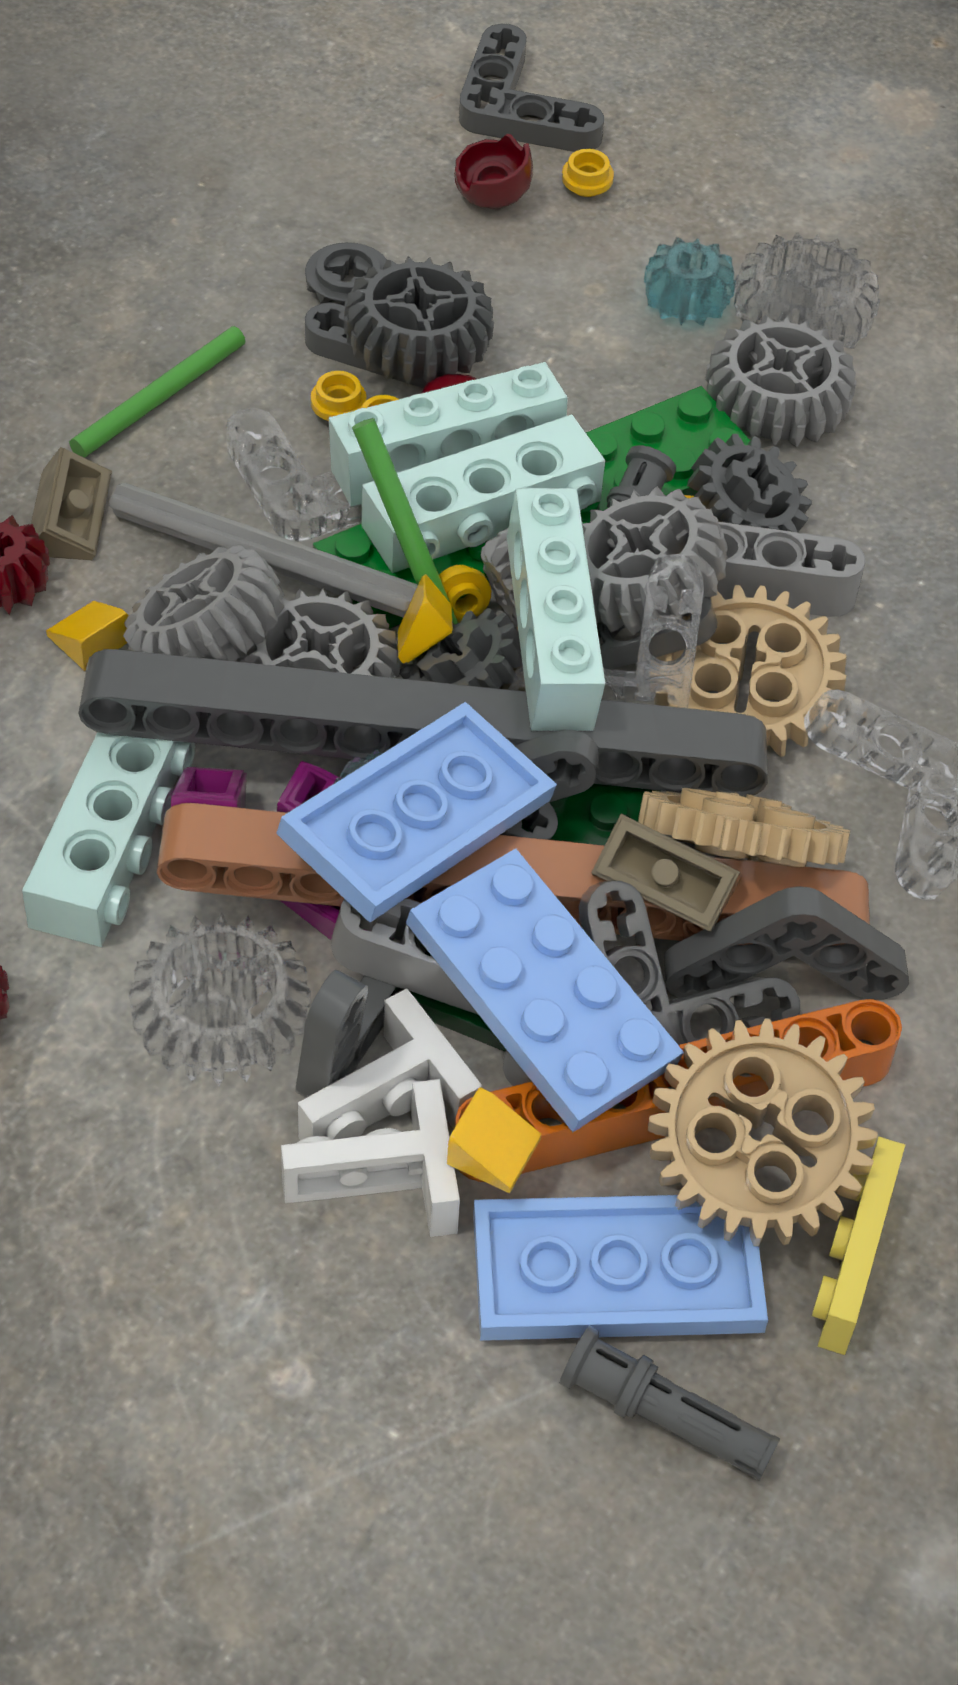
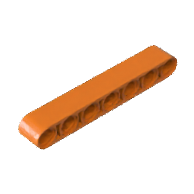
(627, 1127)

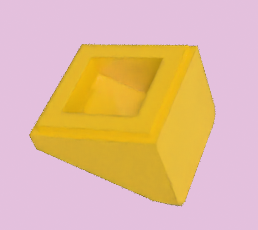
(425, 621)
(90, 631)
(492, 1142)

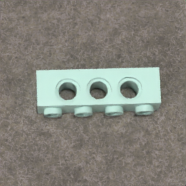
(446, 422)
(472, 492)
(555, 610)
(106, 828)

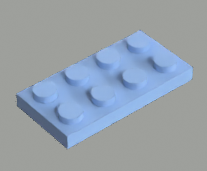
(415, 811)
(544, 989)
(612, 1266)

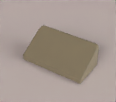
(71, 505)
(667, 872)

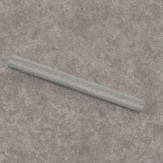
(282, 554)

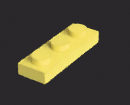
(856, 1246)

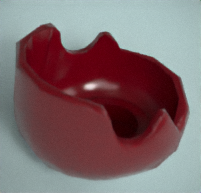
(494, 172)

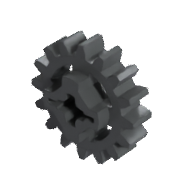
(749, 485)
(474, 654)

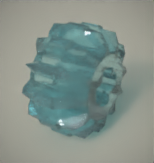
(689, 281)

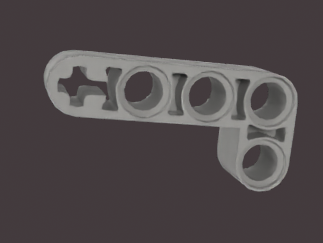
(805, 565)
(400, 964)

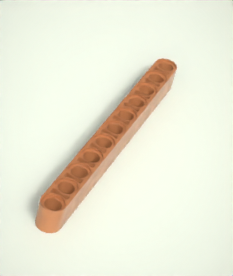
(243, 856)

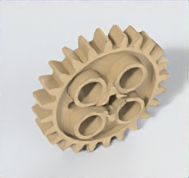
(793, 677)
(744, 827)
(727, 1180)

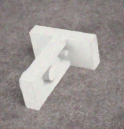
(386, 1083)
(382, 1163)

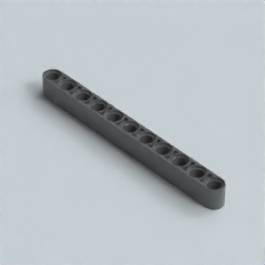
(362, 713)

